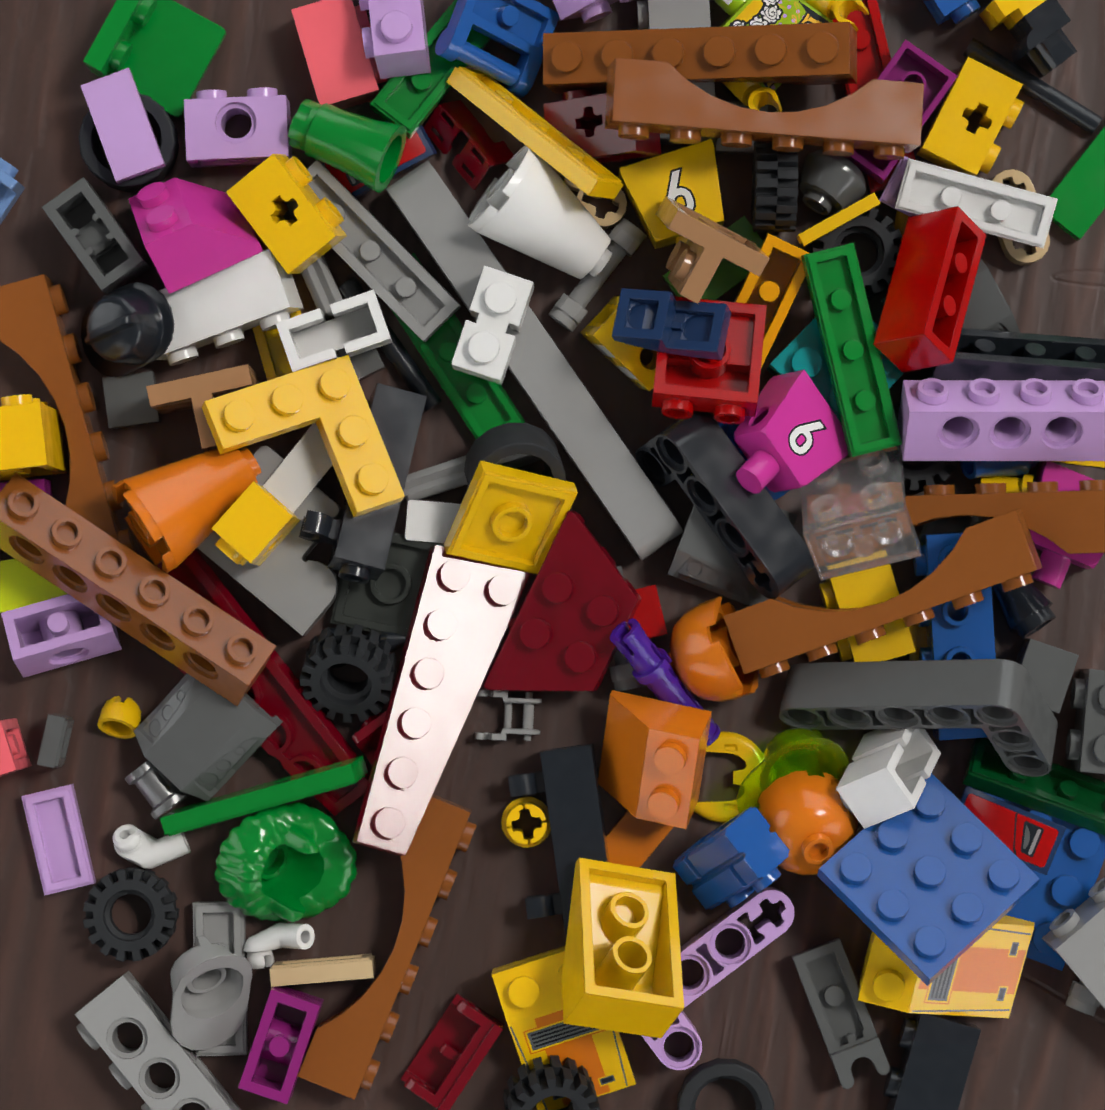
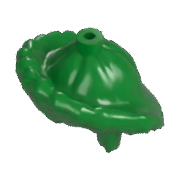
(285, 864)

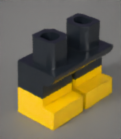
(1036, 28)

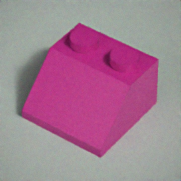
(191, 231)

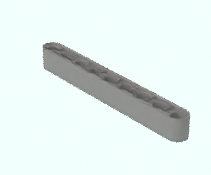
(540, 368)

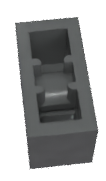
(95, 236)

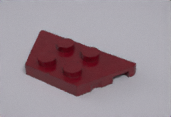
(566, 618)

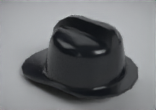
(127, 329)

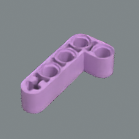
(718, 966)

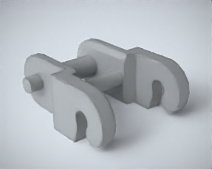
(528, 716)

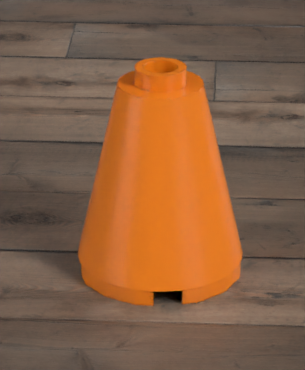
(183, 501)

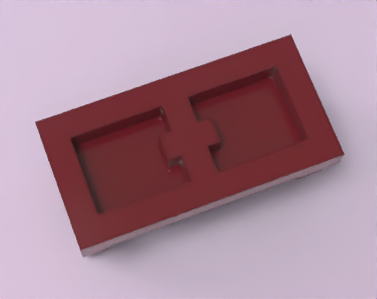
(452, 1053)

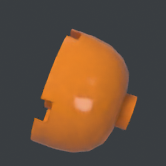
(706, 656)
(807, 819)

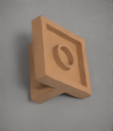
(707, 244)
(194, 390)

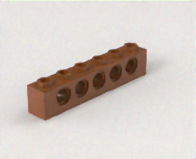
(130, 591)

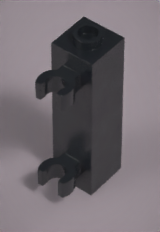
(365, 540)
(574, 817)

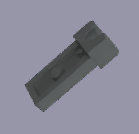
(836, 1007)

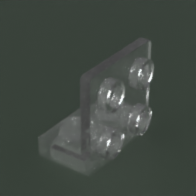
(858, 515)

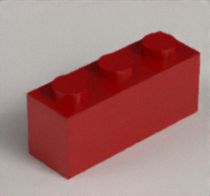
(930, 289)

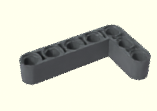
(928, 696)

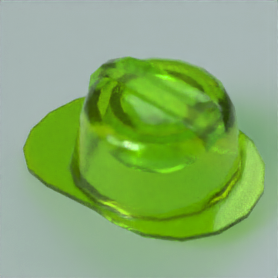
(789, 752)

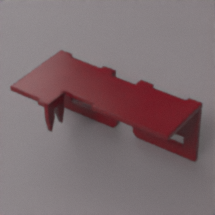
(491, 152)

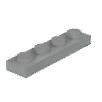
(384, 261)

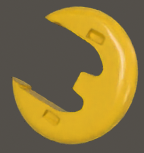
(752, 755)

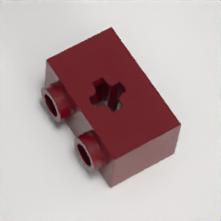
(580, 120)

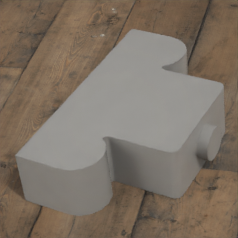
(285, 582)

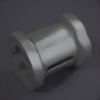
(155, 788)

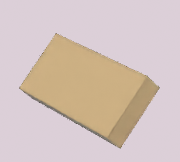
(322, 969)

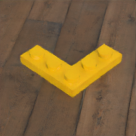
(318, 395)

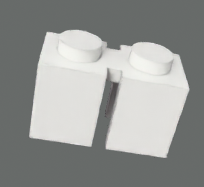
(356, 327)
(484, 345)
(887, 774)

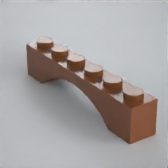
(707, 54)
(658, 99)
(35, 330)
(1065, 517)
(983, 557)
(346, 1042)

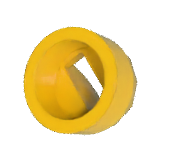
(119, 718)

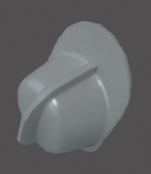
(208, 995)

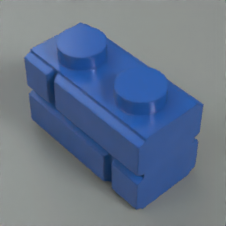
(733, 860)

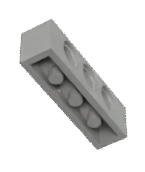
(129, 1002)

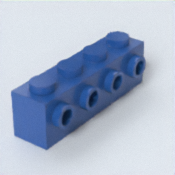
(952, 632)

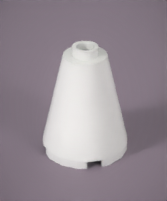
(541, 218)

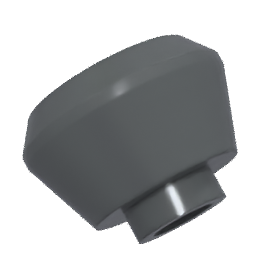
(830, 182)

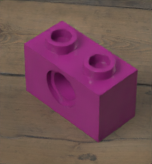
(281, 1043)

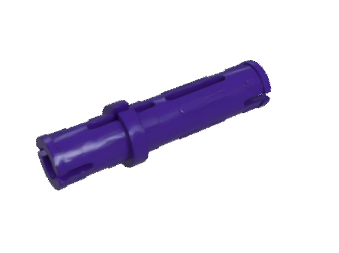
(653, 669)

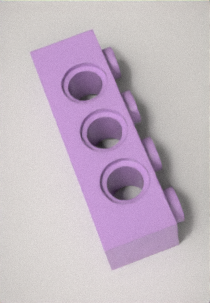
(1002, 420)

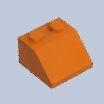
(654, 757)

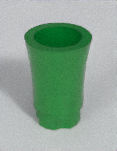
(349, 142)

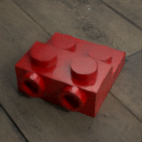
(716, 386)

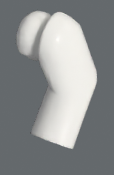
(146, 850)
(278, 936)

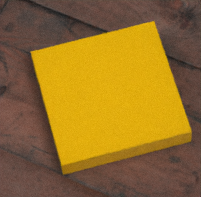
(509, 517)

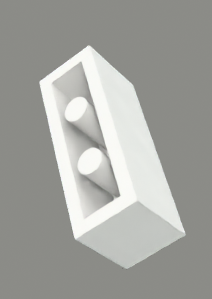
(228, 304)

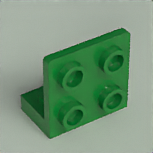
(162, 47)

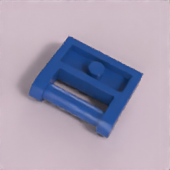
(509, 22)

